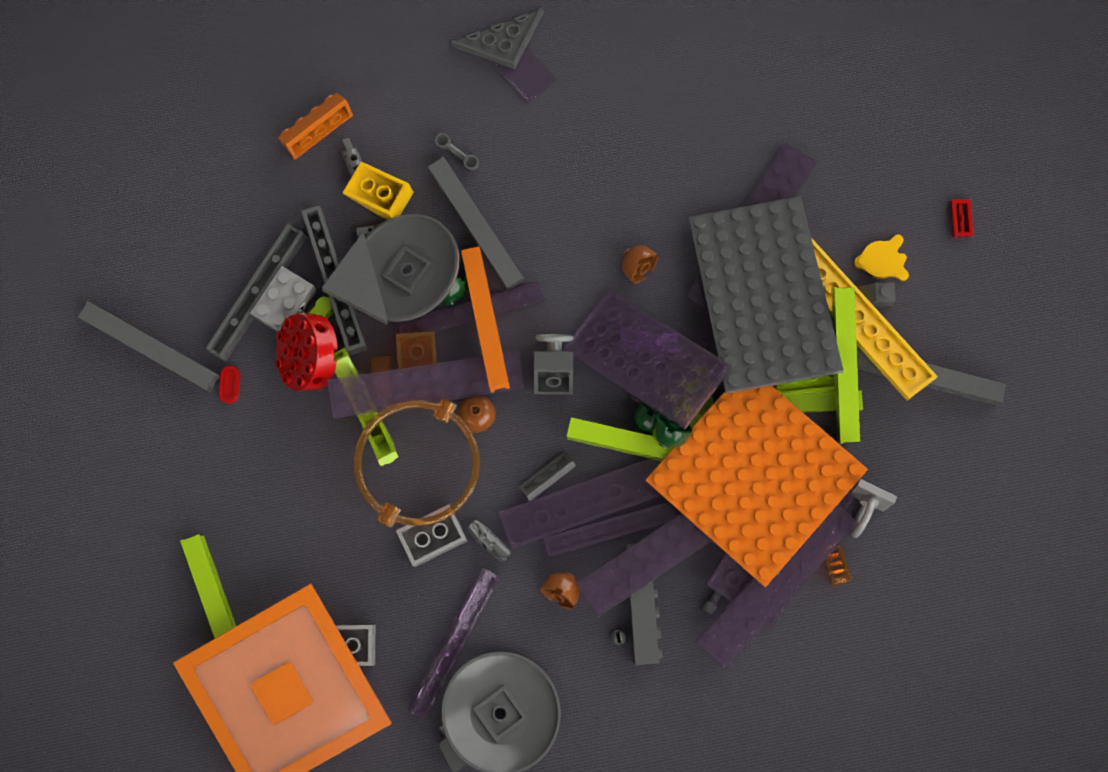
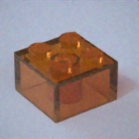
(415, 349)

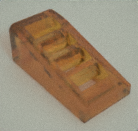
(845, 569)

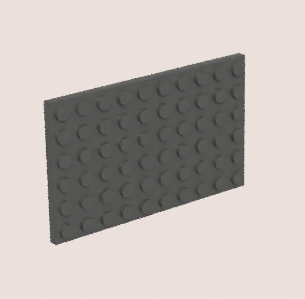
(765, 295)

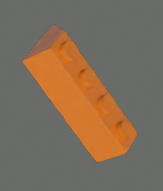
(315, 125)

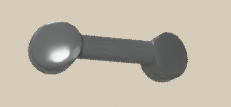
(444, 142)

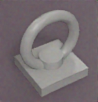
(871, 498)

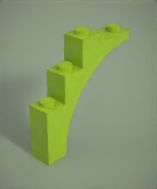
(379, 437)

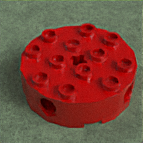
(306, 352)

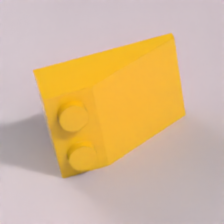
(378, 191)

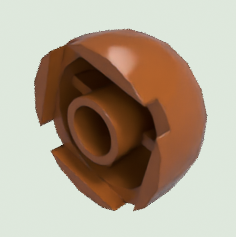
(637, 262)
(480, 421)
(561, 588)

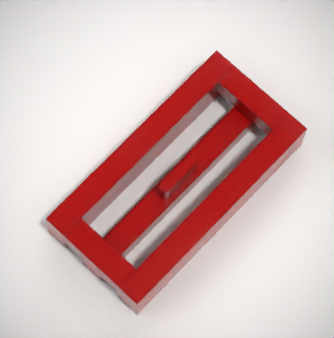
(962, 233)

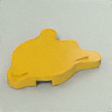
(883, 259)

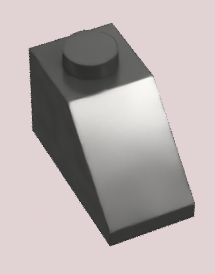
(879, 294)

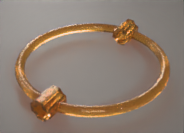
(390, 514)

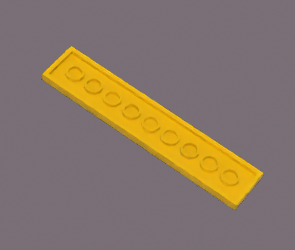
(876, 335)

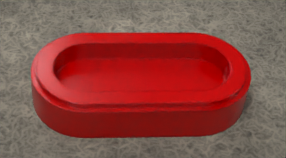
(229, 384)

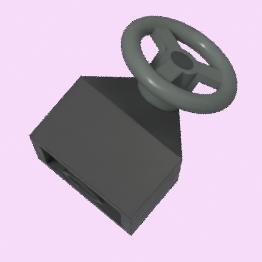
(553, 366)

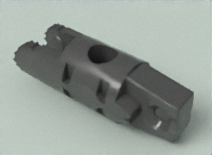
(350, 155)
(489, 541)

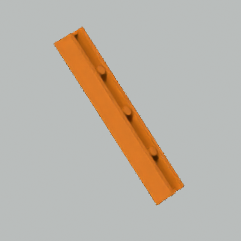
(485, 319)

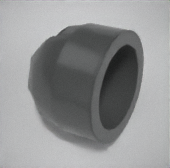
(613, 637)

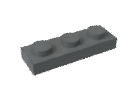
(547, 476)

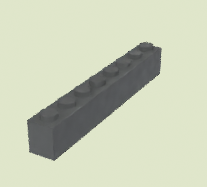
(328, 262)

